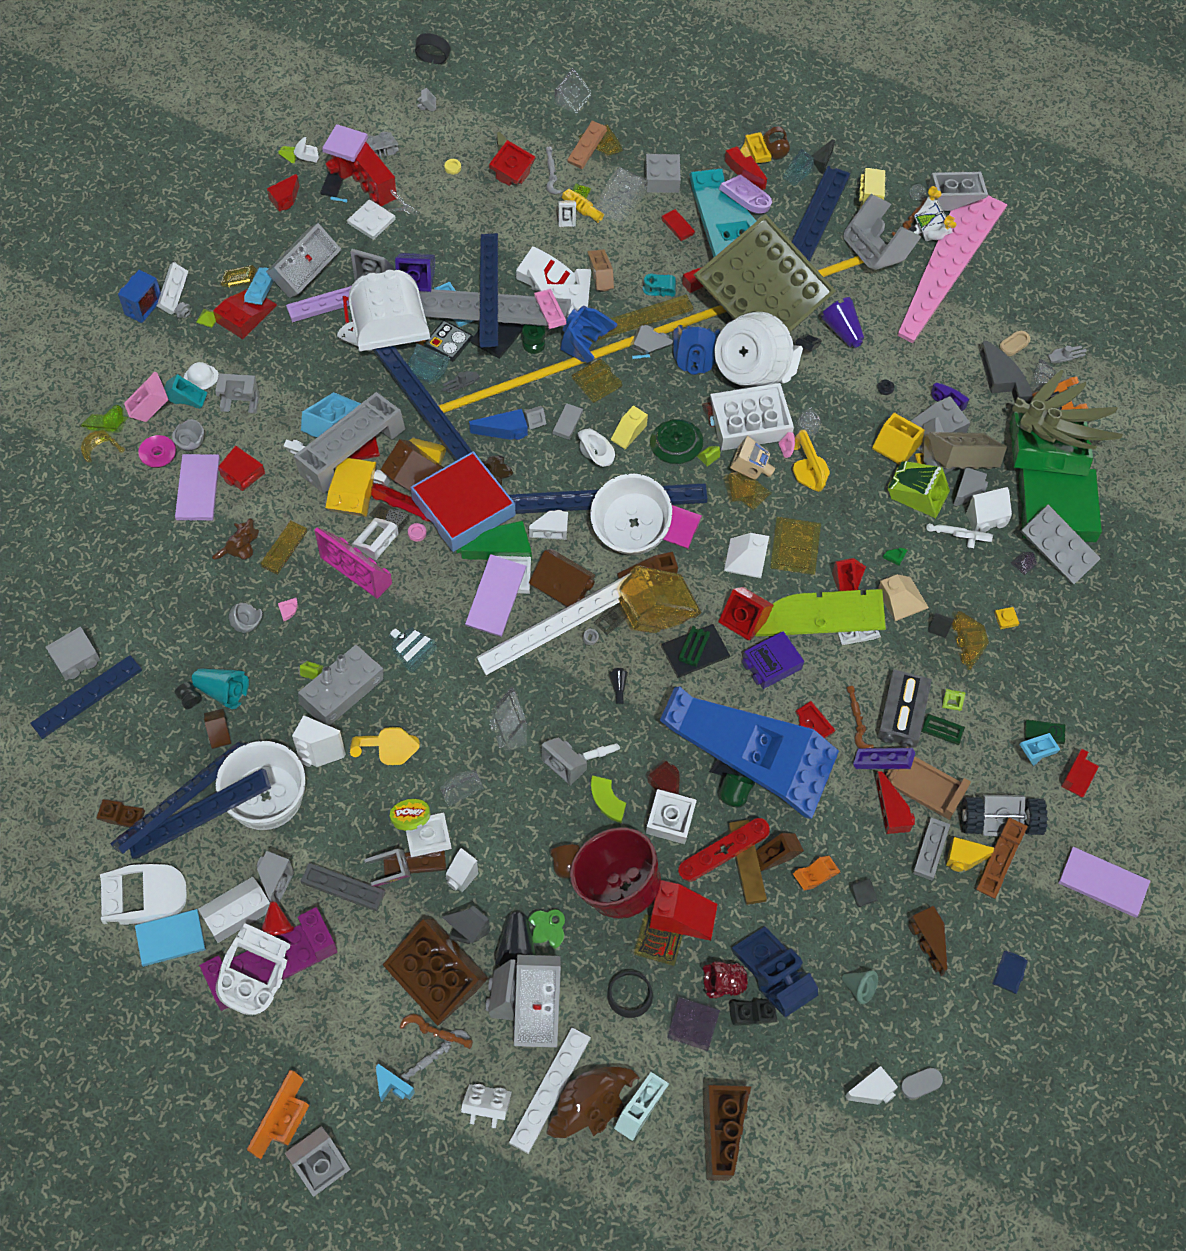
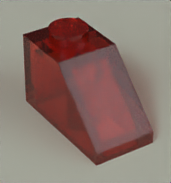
(665, 778)

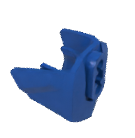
(588, 323)
(694, 345)

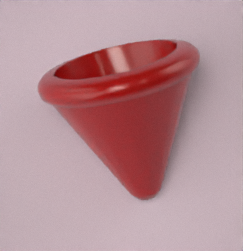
(276, 921)

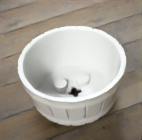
(767, 345)
(628, 499)
(285, 778)

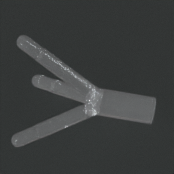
(406, 207)

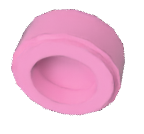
(417, 532)

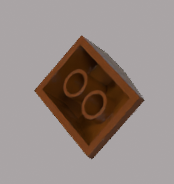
(409, 464)

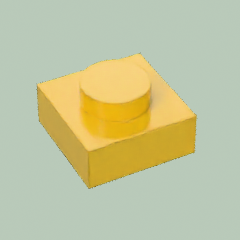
(1006, 618)

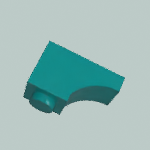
(184, 392)

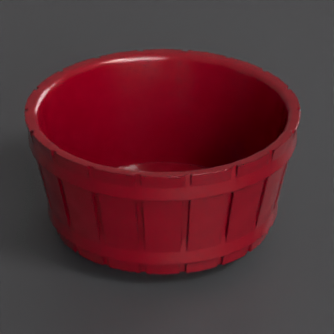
(610, 861)

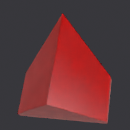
(848, 574)

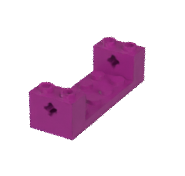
(308, 946)

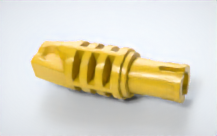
(583, 205)

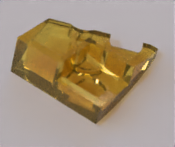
(609, 143)

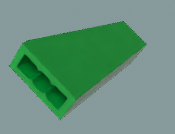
(499, 541)

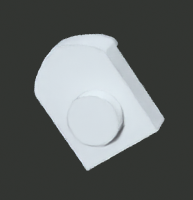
(306, 152)

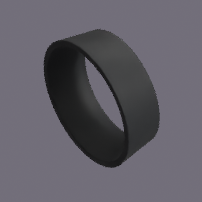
(433, 40)
(625, 1013)

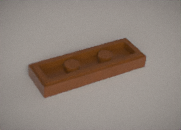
(418, 864)

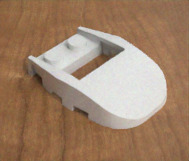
(162, 891)
(244, 992)

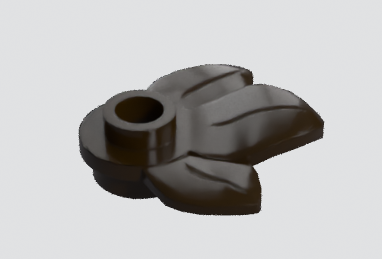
(497, 468)

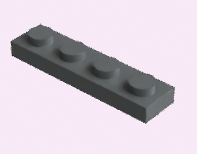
(343, 887)

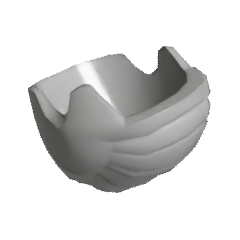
(188, 435)

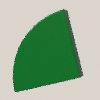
(895, 555)

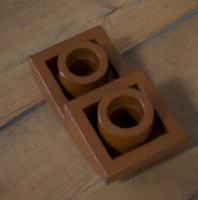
(118, 814)

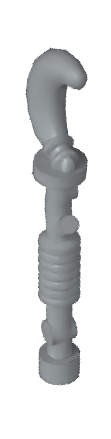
(552, 178)
(429, 1058)

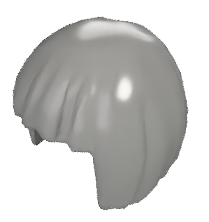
(244, 617)

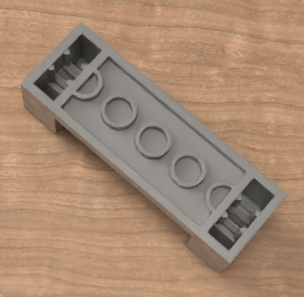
(345, 437)

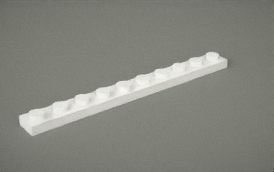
(551, 627)

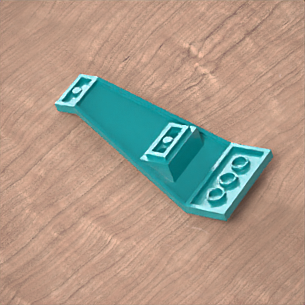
(717, 210)

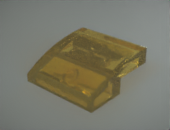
(599, 376)

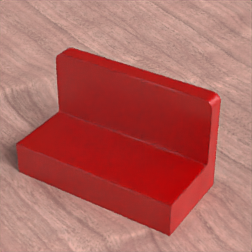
(1080, 774)

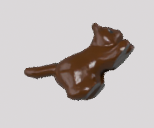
(239, 543)

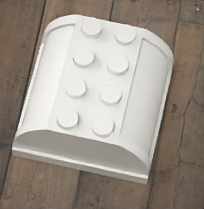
(387, 310)

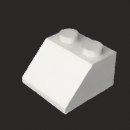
(989, 510)
(671, 816)

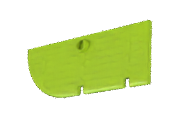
(826, 614)

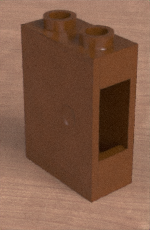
(562, 578)

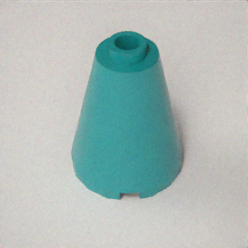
(222, 685)

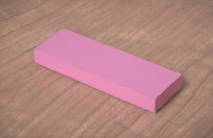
(550, 308)

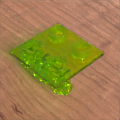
(110, 421)

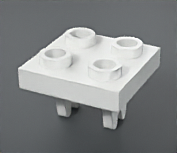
(486, 1102)

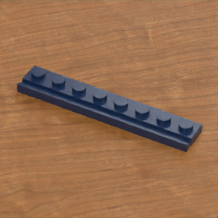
(820, 211)
(171, 803)

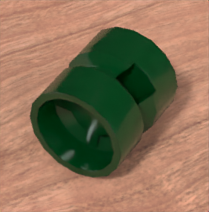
(533, 338)

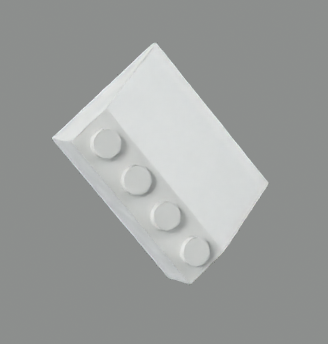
(751, 412)

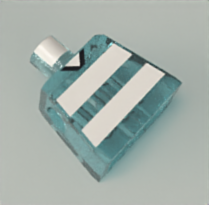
(412, 647)

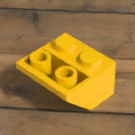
(898, 439)

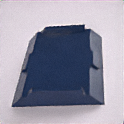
(1010, 972)

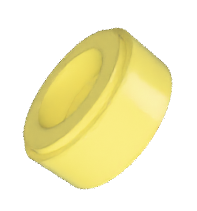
(452, 166)

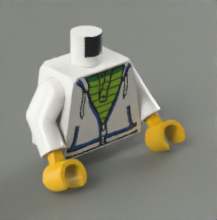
(932, 220)

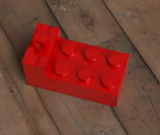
(369, 171)

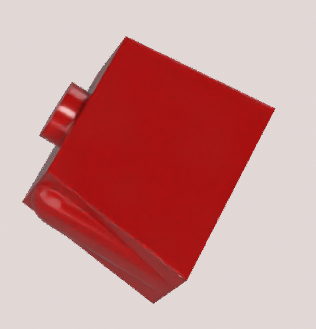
(240, 469)

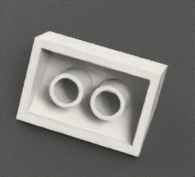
(317, 743)
(234, 908)

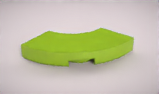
(606, 800)

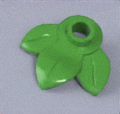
(545, 929)

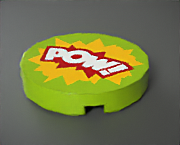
(410, 814)

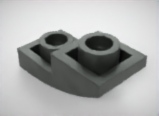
(753, 1012)

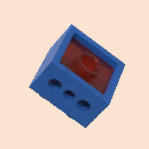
(139, 296)

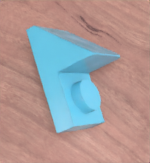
(1039, 748)
(388, 1080)

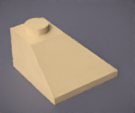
(901, 596)

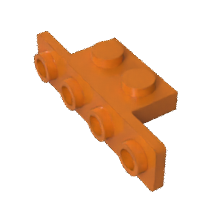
(281, 1118)

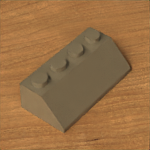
(966, 450)

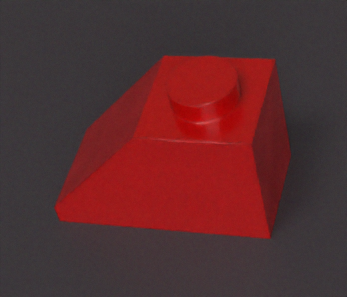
(284, 193)

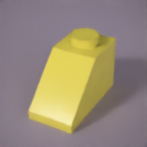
(630, 427)

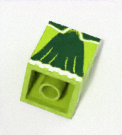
(920, 487)

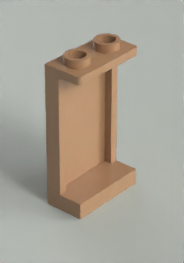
(929, 787)

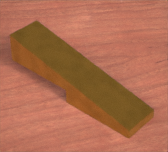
(749, 871)

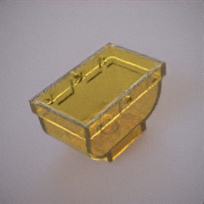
(656, 599)

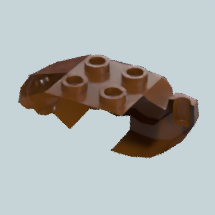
(591, 1101)

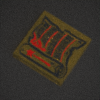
(657, 944)

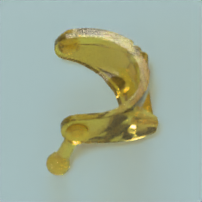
(93, 440)

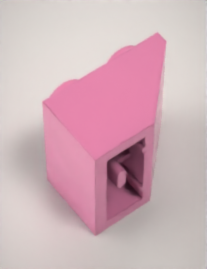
(146, 399)

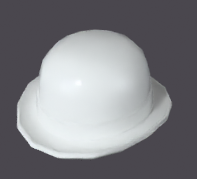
(201, 375)

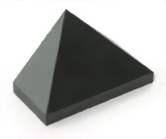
(823, 155)

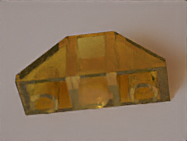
(970, 638)

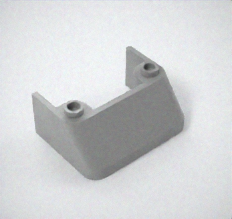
(864, 235)

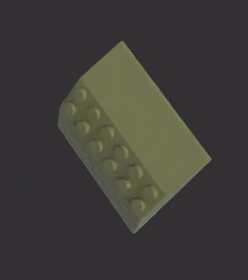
(765, 275)

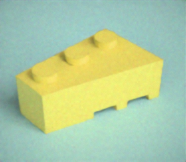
(872, 183)

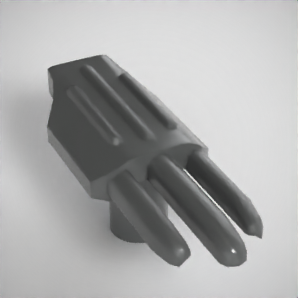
(462, 380)

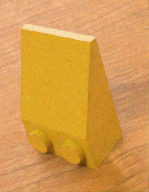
(351, 487)

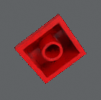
(745, 612)

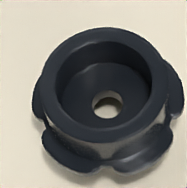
(885, 390)

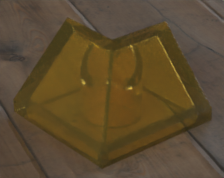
(747, 490)

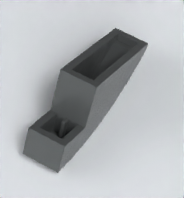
(1003, 373)

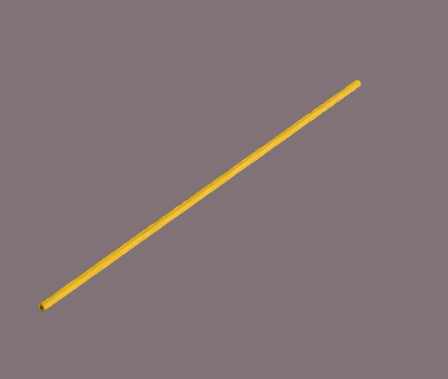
(566, 364)

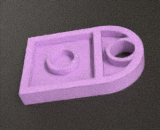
(747, 194)

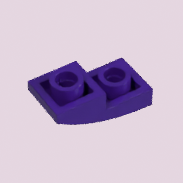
(942, 391)

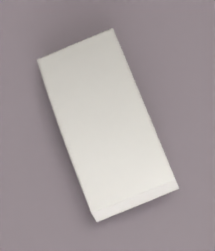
(858, 636)

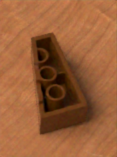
(722, 1134)

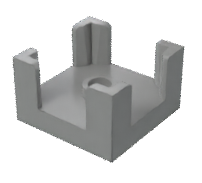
(237, 388)

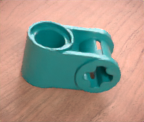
(661, 285)

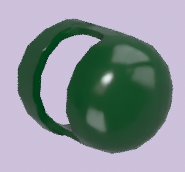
(735, 790)

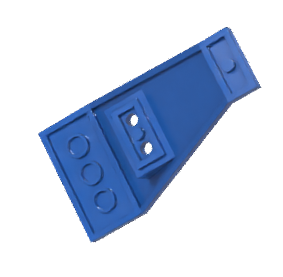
(771, 752)

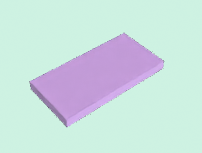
(197, 487)
(495, 595)
(1104, 882)

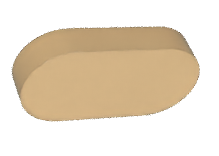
(1015, 343)

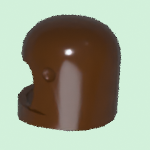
(779, 148)
(563, 858)

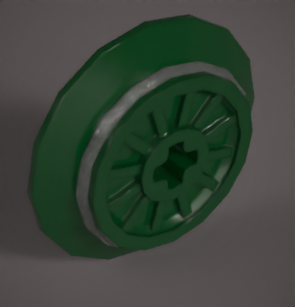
(676, 451)

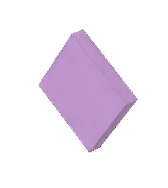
(345, 143)

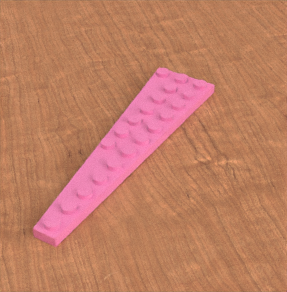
(949, 260)

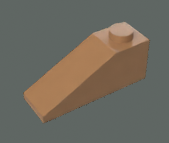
(601, 270)

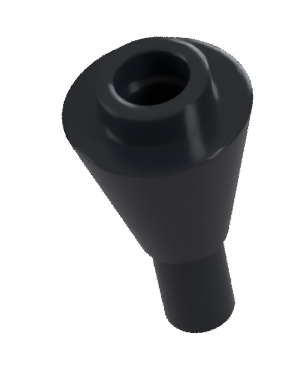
(618, 679)

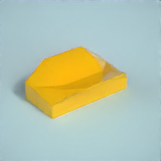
(755, 147)

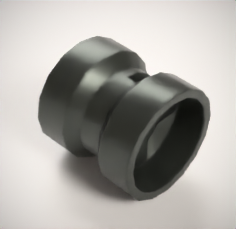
(188, 695)

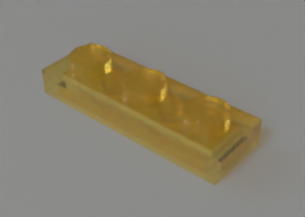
(283, 547)

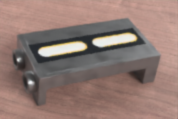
(904, 709)

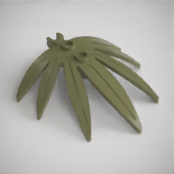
(1047, 419)

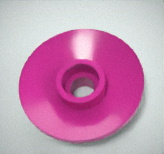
(154, 445)

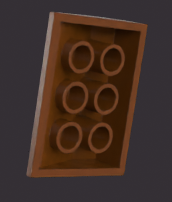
(435, 971)

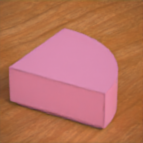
(787, 444)
(288, 608)

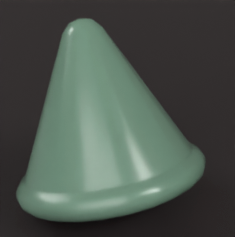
(862, 985)

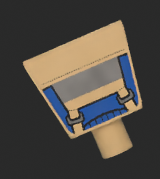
(752, 459)

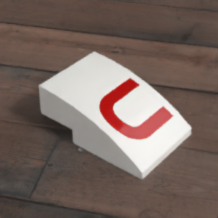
(554, 270)

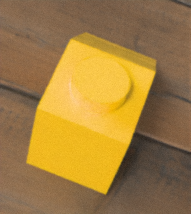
(967, 854)

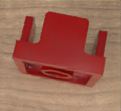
(512, 164)

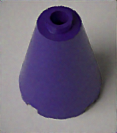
(844, 322)

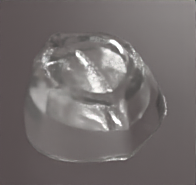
(809, 421)

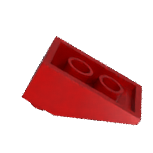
(241, 316)
(683, 911)

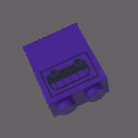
(772, 660)

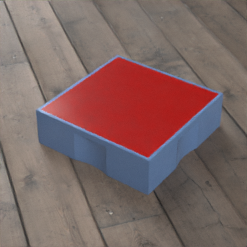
(463, 501)

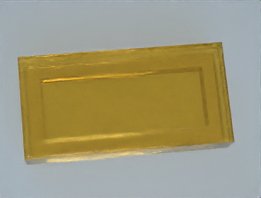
(238, 276)

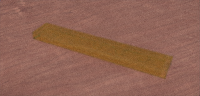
(649, 315)

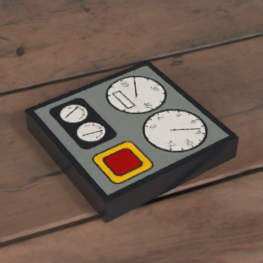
(445, 336)

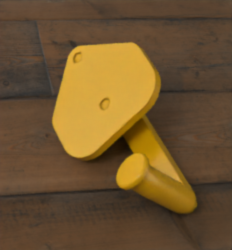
(813, 470)
(394, 745)

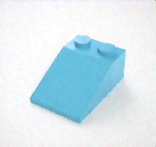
(326, 413)

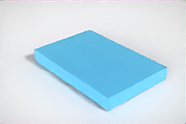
(170, 937)

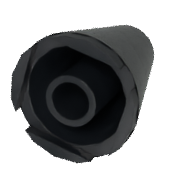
(515, 939)

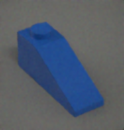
(505, 425)

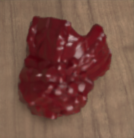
(724, 979)

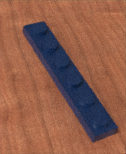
(86, 697)

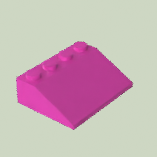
(352, 563)

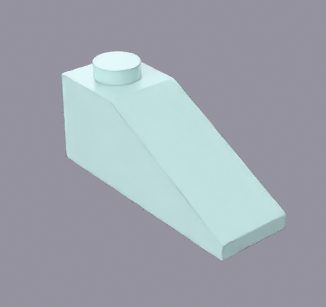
(641, 1106)

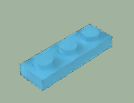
(259, 287)

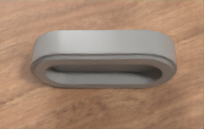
(921, 1083)

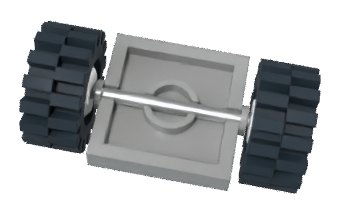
(991, 813)

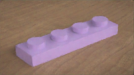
(317, 305)

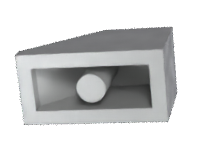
(971, 484)

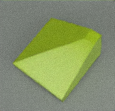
(288, 153)

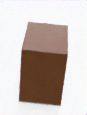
(217, 728)

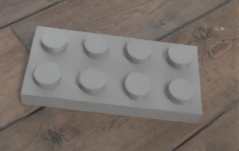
(1060, 544)

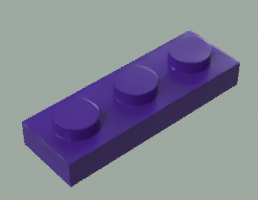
(884, 758)

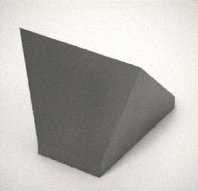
(469, 923)

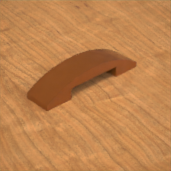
(1001, 858)

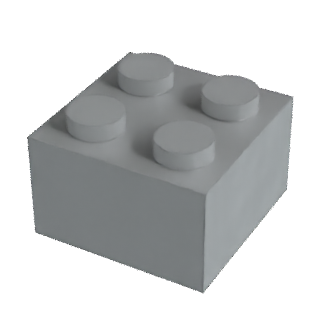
(663, 173)

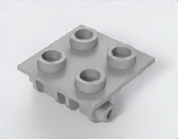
(383, 141)

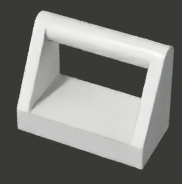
(381, 542)

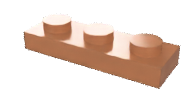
(587, 144)

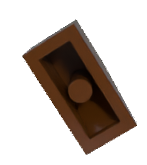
(779, 850)

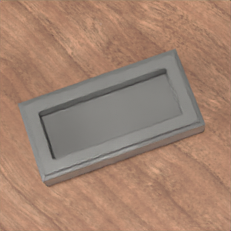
(568, 421)

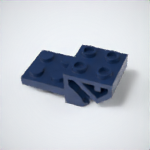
(776, 971)

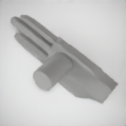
(1066, 354)

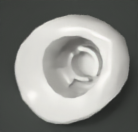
(593, 440)

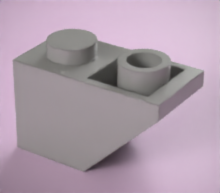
(648, 341)

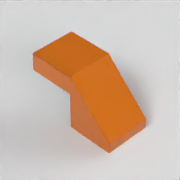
(816, 873)

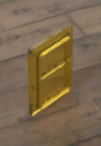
(795, 545)

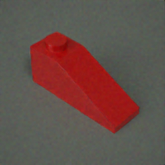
(894, 808)

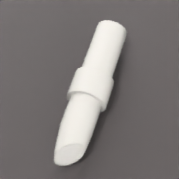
(601, 751)

